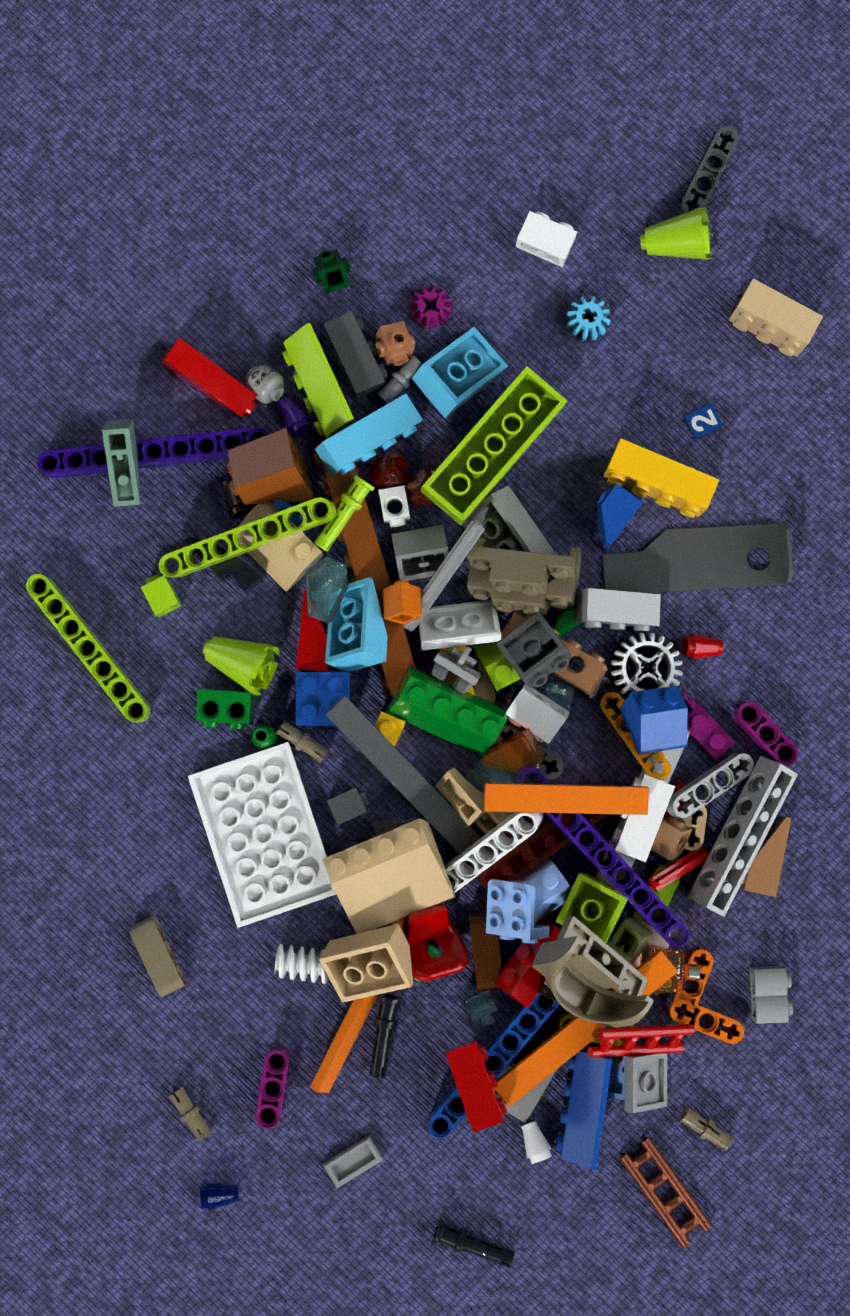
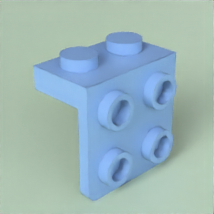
(512, 911)

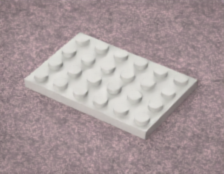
(262, 834)

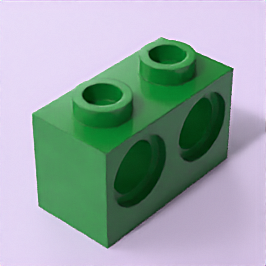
(225, 702)

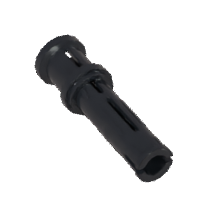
(385, 1024)
(461, 1241)

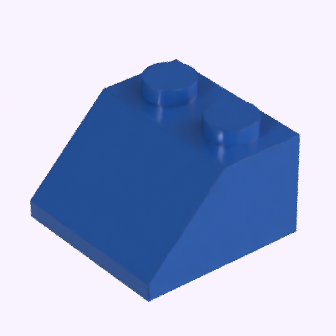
(614, 513)
(656, 719)

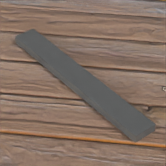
(402, 775)

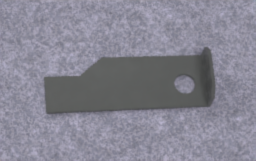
(703, 560)

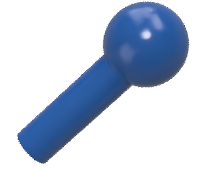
(281, 505)

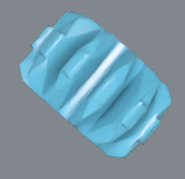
(593, 311)

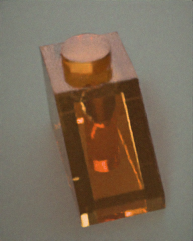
(515, 753)

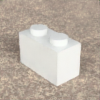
(546, 238)
(538, 713)

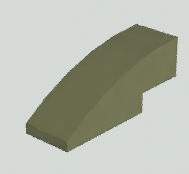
(630, 939)

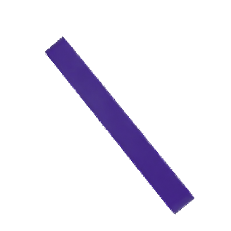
(167, 457)
(612, 865)

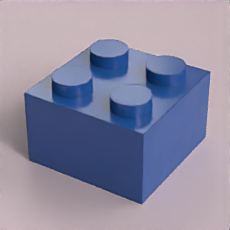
(317, 694)

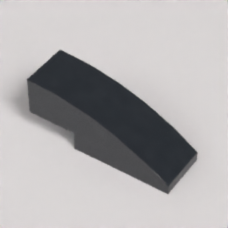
(237, 568)

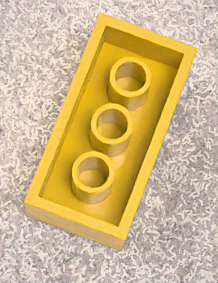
(660, 478)

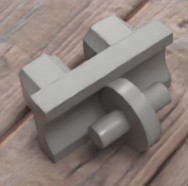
(466, 675)

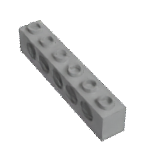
(742, 835)

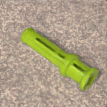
(350, 502)

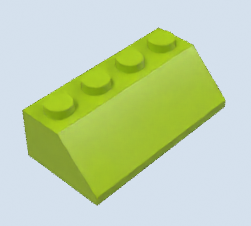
(318, 382)

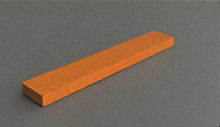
(566, 798)

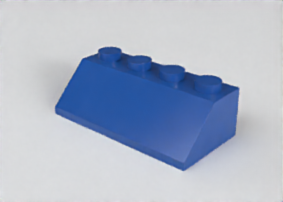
(584, 1109)

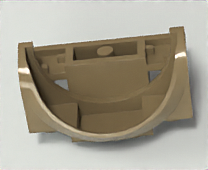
(521, 578)
(581, 971)

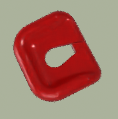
(434, 924)

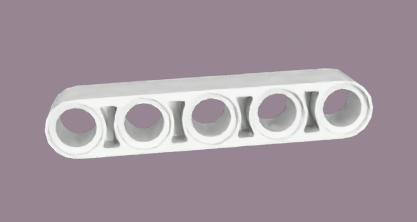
(497, 841)

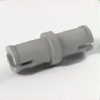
(399, 380)

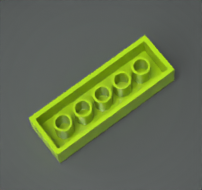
(493, 445)

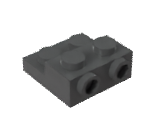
(535, 651)

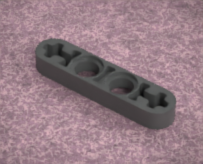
(707, 172)

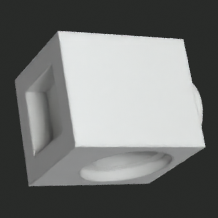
(394, 494)

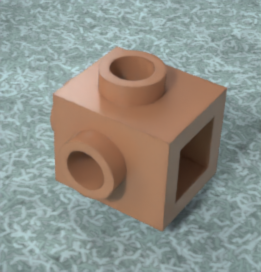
(394, 344)

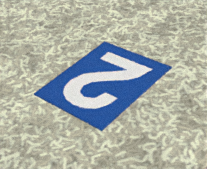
(703, 421)

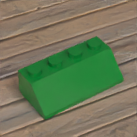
(447, 712)

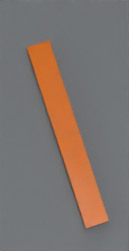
(345, 1037)
(571, 1039)

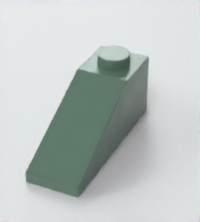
(122, 461)

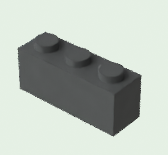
(355, 354)

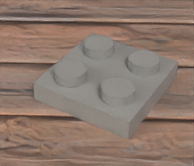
(645, 1082)

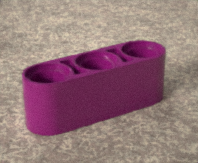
(753, 727)
(266, 1098)

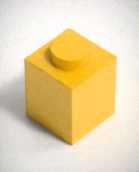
(390, 727)

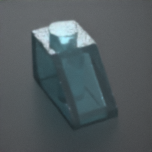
(326, 588)
(480, 774)

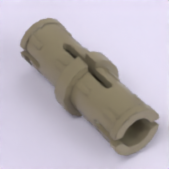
(302, 741)
(190, 1113)
(706, 1128)

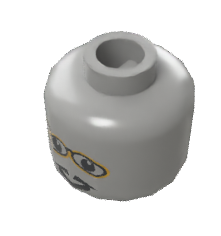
(265, 383)

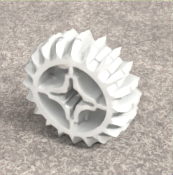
(638, 659)

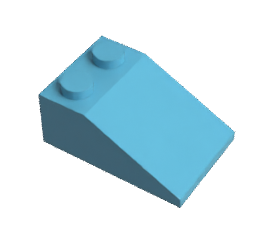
(458, 372)
(358, 631)

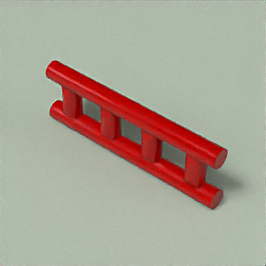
(631, 1035)

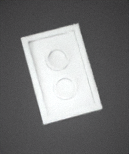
(459, 625)

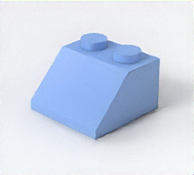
(550, 888)

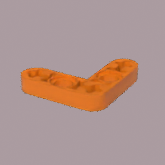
(692, 999)

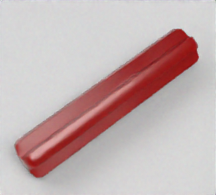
(678, 868)

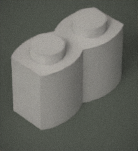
(769, 994)

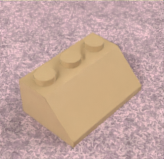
(284, 559)
(368, 963)

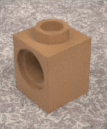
(671, 838)

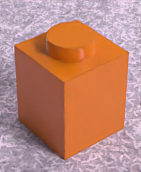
(402, 602)

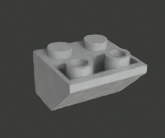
(419, 553)

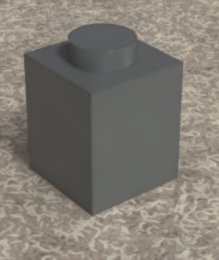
(348, 805)

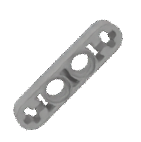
(712, 789)

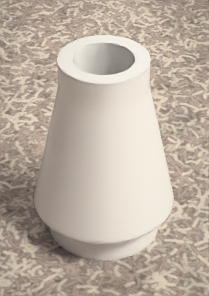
(536, 1145)

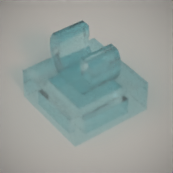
(481, 1007)

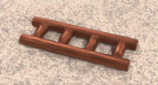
(648, 1188)

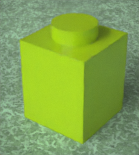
(160, 595)

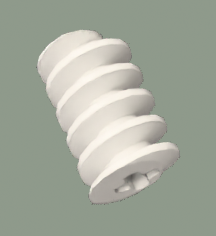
(299, 963)

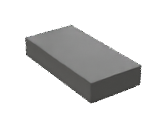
(353, 1161)

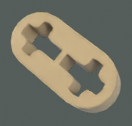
(699, 829)

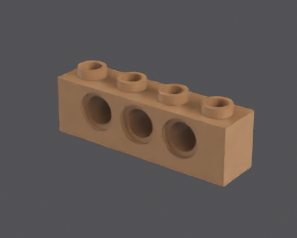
(584, 679)

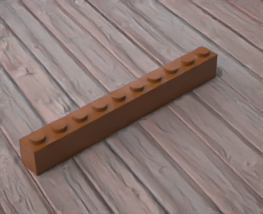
(367, 562)

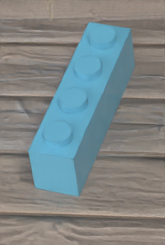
(368, 435)

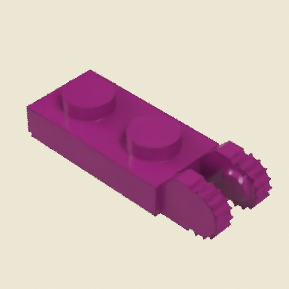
(706, 730)

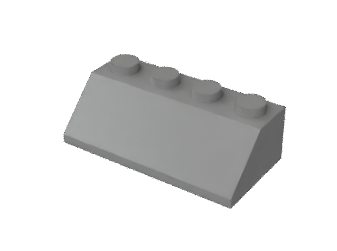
(508, 525)

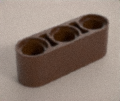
(485, 953)

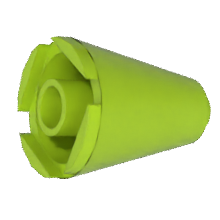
(680, 236)
(243, 661)

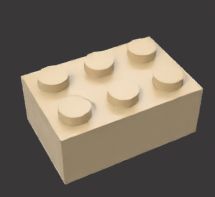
(775, 318)

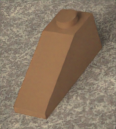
(766, 868)

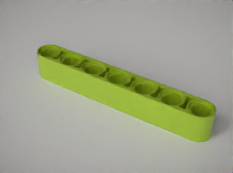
(234, 538)
(79, 639)

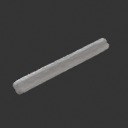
(447, 569)

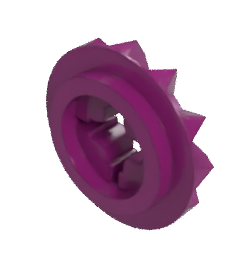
(431, 317)

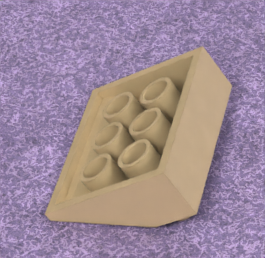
(389, 876)

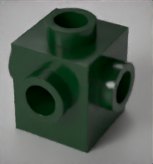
(331, 270)

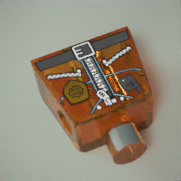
(678, 959)

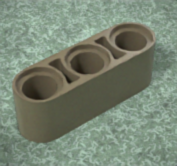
(157, 956)

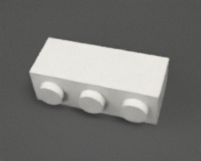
(639, 831)

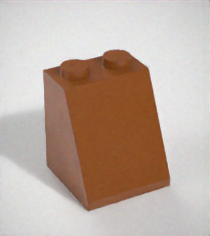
(269, 470)

